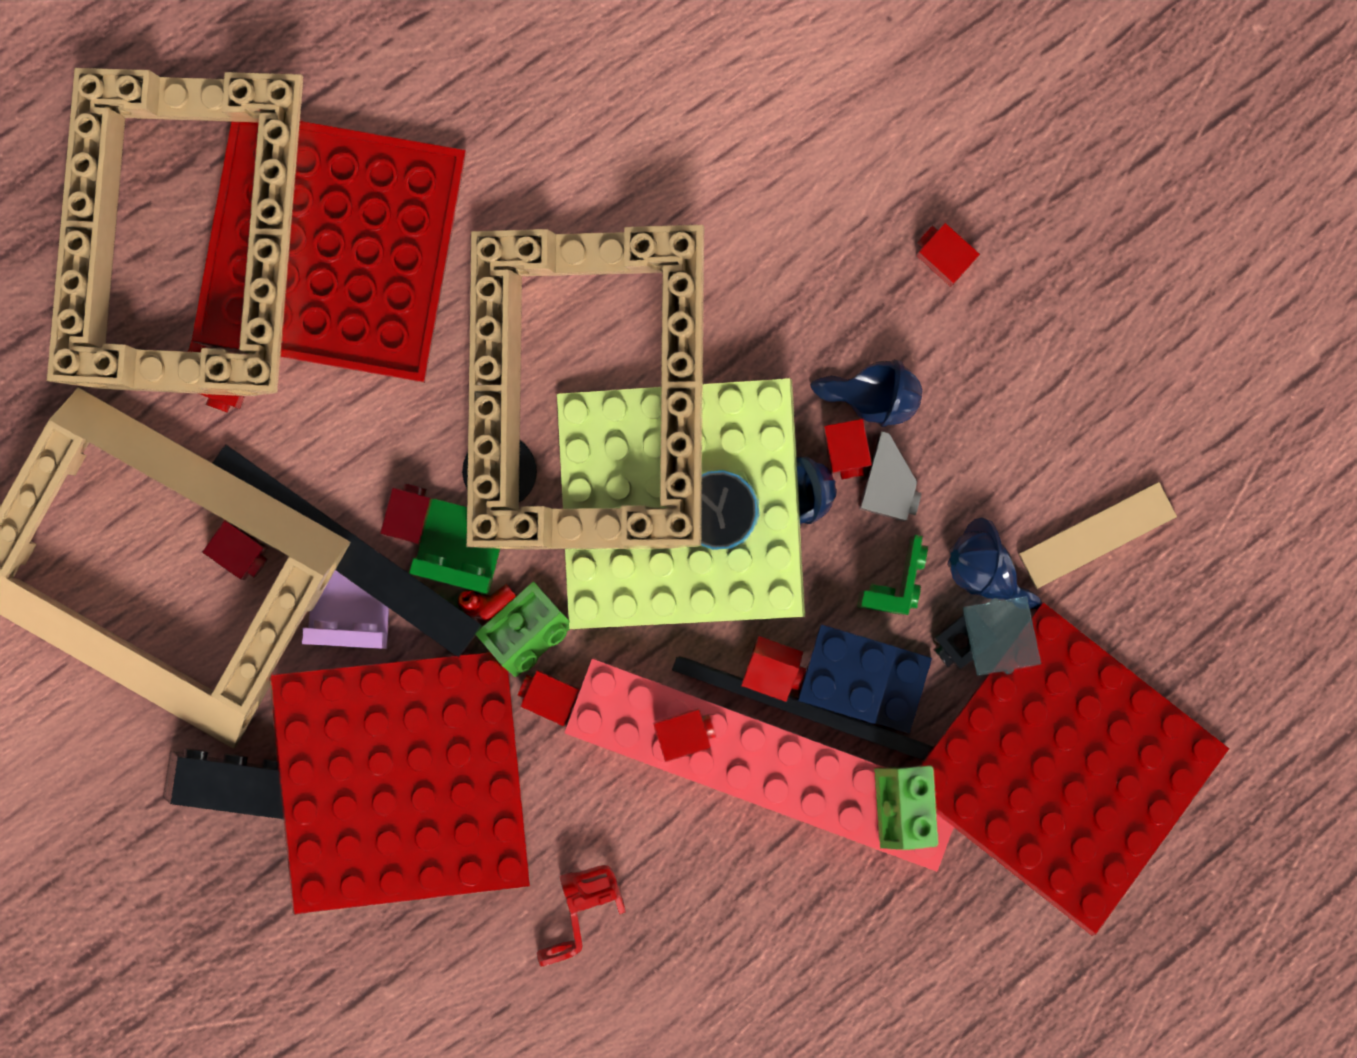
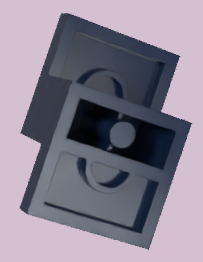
(864, 679)

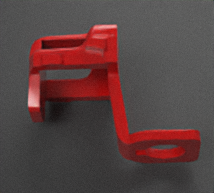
(579, 898)

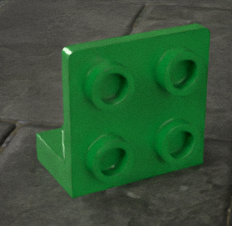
(445, 553)
(884, 599)

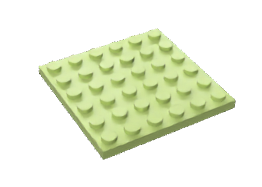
(615, 461)

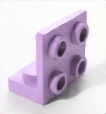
(347, 617)

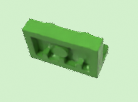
(524, 630)
(906, 807)

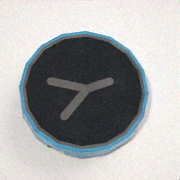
(727, 510)

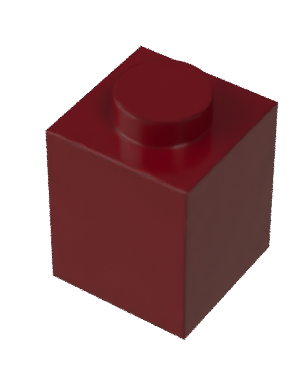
(407, 513)
(236, 551)

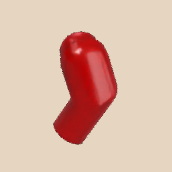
(485, 606)

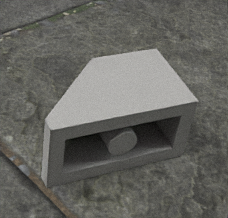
(890, 483)

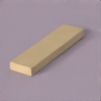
(1097, 535)

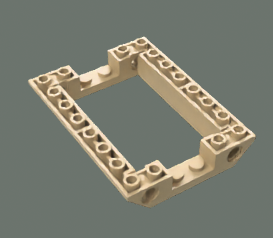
(89, 224)
(495, 380)
(310, 547)

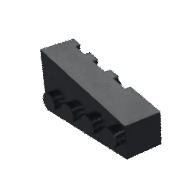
(223, 783)

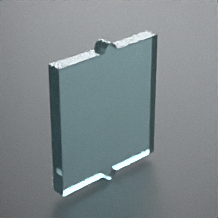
(1001, 636)

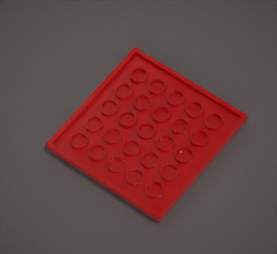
(362, 249)
(1070, 771)
(398, 782)

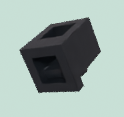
(947, 650)

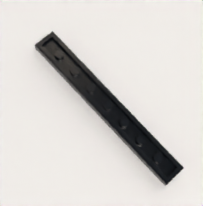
(368, 567)
(826, 717)

